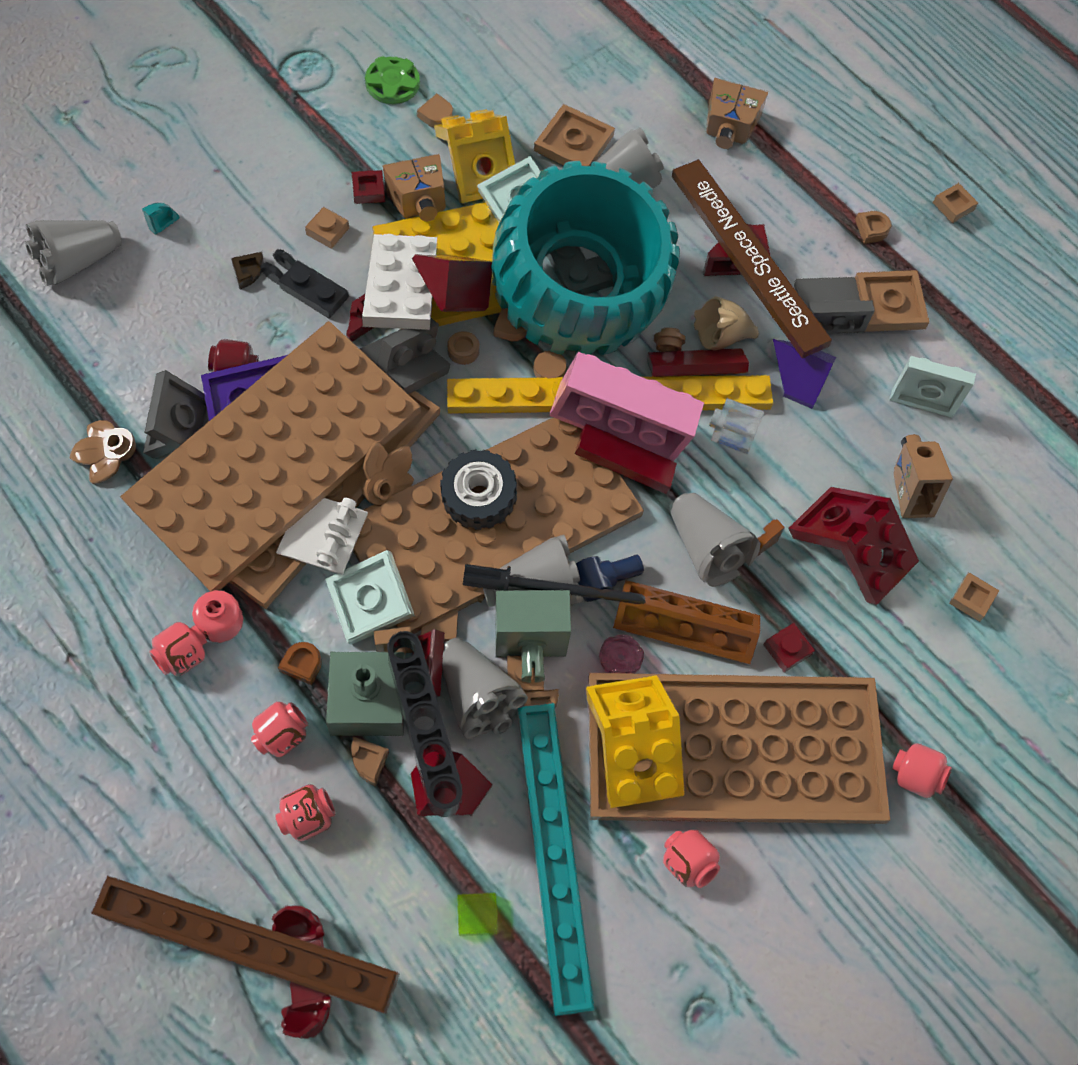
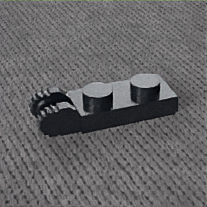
(306, 284)

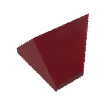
(474, 786)

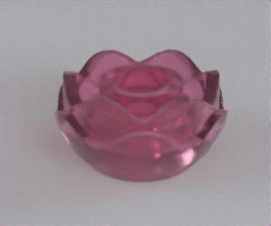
(625, 646)

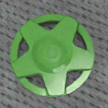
(392, 77)

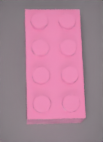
(626, 406)

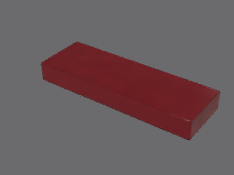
(697, 362)
(626, 458)

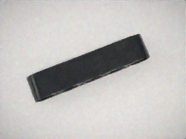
(429, 740)

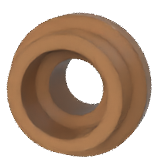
(669, 339)

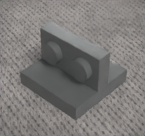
(409, 357)
(173, 415)

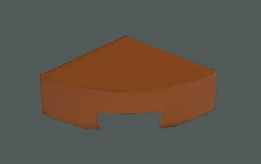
(771, 536)

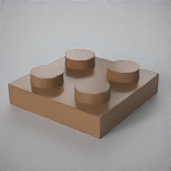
(574, 137)
(895, 299)

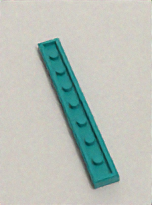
(555, 861)

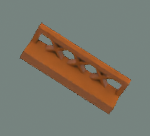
(690, 623)

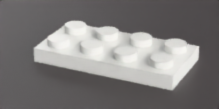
(395, 288)

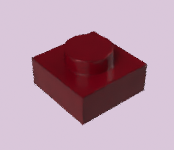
(368, 187)
(788, 647)

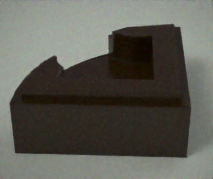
(247, 268)

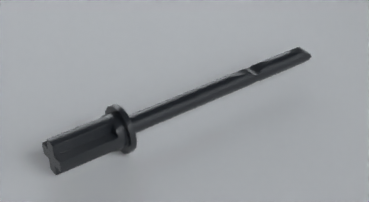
(500, 580)

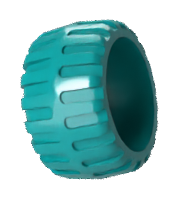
(595, 212)

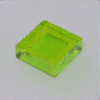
(477, 914)

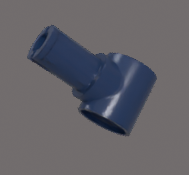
(606, 573)

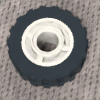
(474, 470)

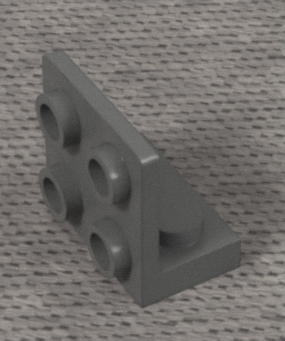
(836, 303)

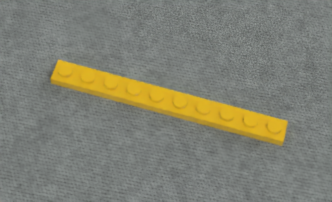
(538, 394)

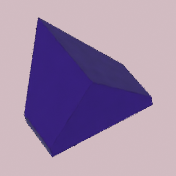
(801, 377)

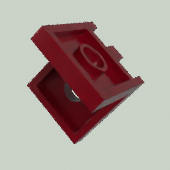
(860, 528)

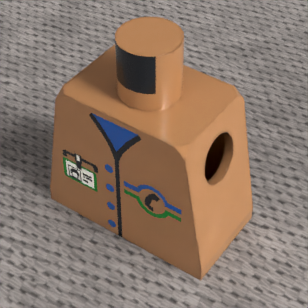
(733, 112)
(416, 186)
(921, 477)

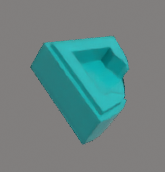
(159, 216)

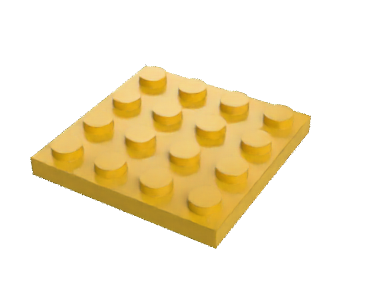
(459, 232)

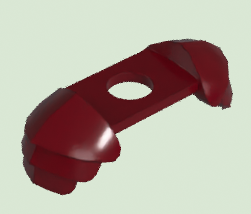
(309, 1007)

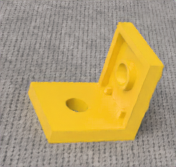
(472, 139)
(638, 725)

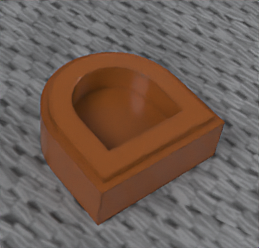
(301, 662)

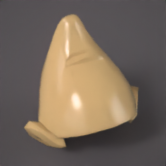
(723, 324)

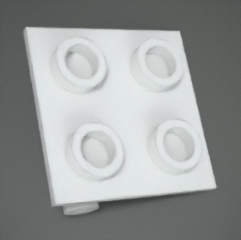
(325, 535)

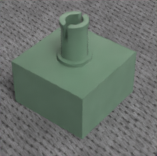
(532, 627)
(363, 695)

